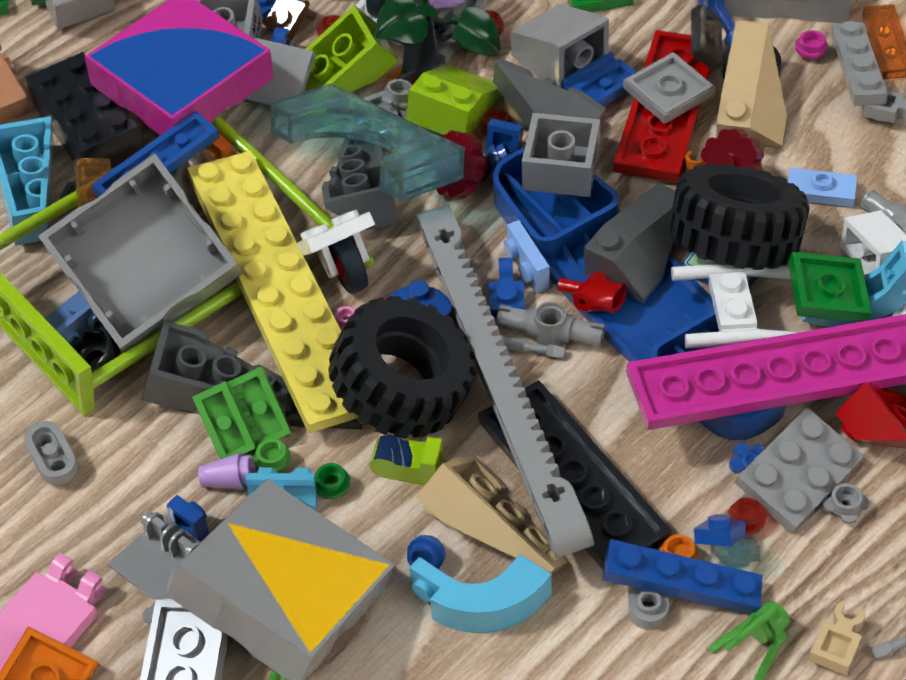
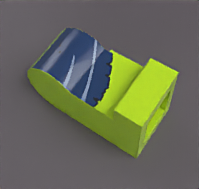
(406, 459)

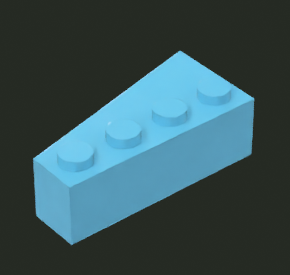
(26, 171)

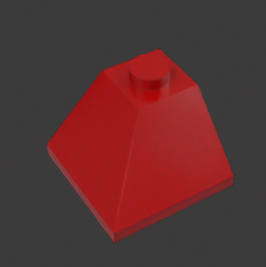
(875, 416)

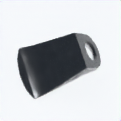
(424, 55)

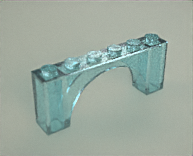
(418, 156)

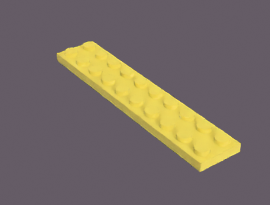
(274, 282)

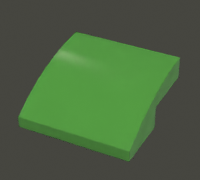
(242, 413)

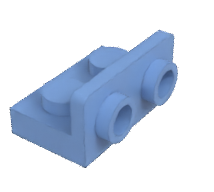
(74, 318)

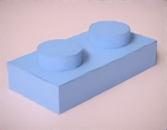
(530, 260)

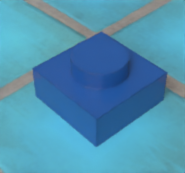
(506, 132)
(189, 517)
(719, 531)

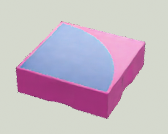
(178, 64)

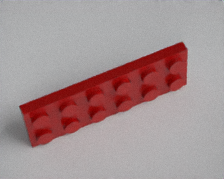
(647, 144)

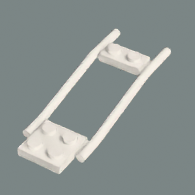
(733, 303)

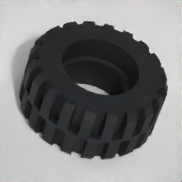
(738, 216)
(382, 394)

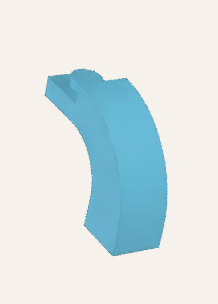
(884, 286)
(486, 605)

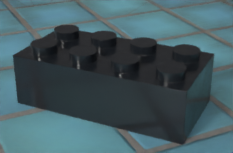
(81, 115)

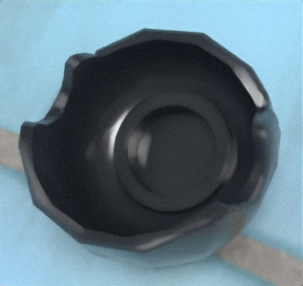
(96, 348)

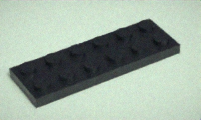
(605, 495)

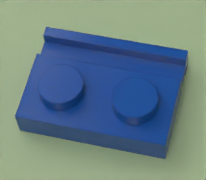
(601, 79)

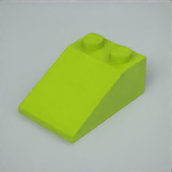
(350, 54)
(450, 100)

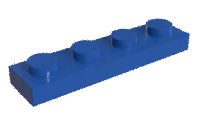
(172, 149)
(682, 577)

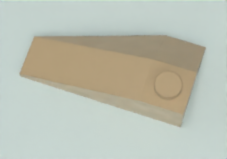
(752, 87)
(473, 502)

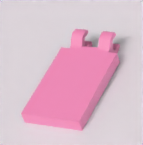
(51, 606)

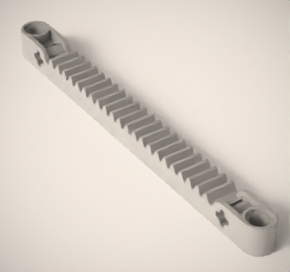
(550, 494)

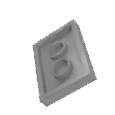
(799, 469)

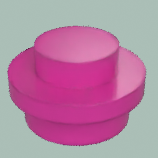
(811, 44)

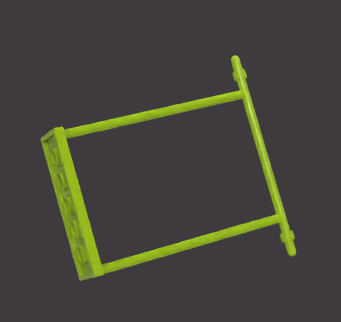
(55, 355)

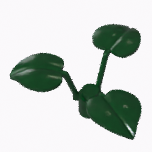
(406, 24)

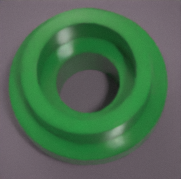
(331, 473)

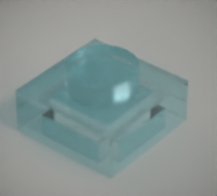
(739, 554)

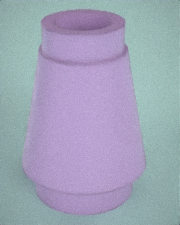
(227, 472)

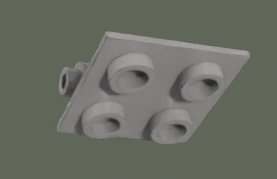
(153, 555)

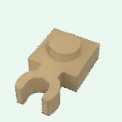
(838, 642)

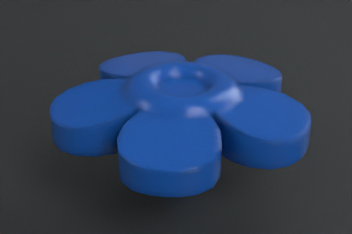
(744, 456)

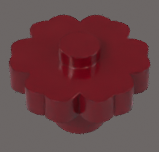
(733, 148)
(475, 166)

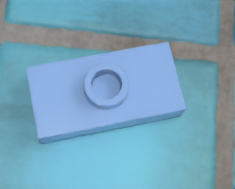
(824, 186)

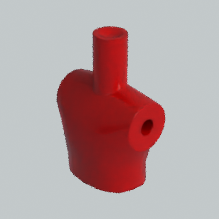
(595, 293)

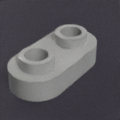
(53, 455)
(647, 617)

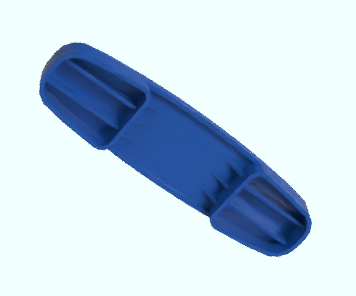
(638, 331)

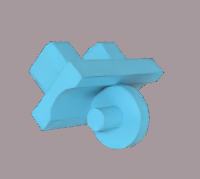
(299, 483)

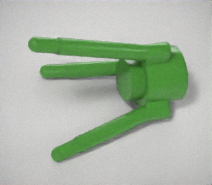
(764, 626)

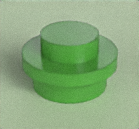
(272, 454)

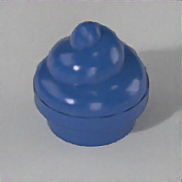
(496, 154)
(427, 548)

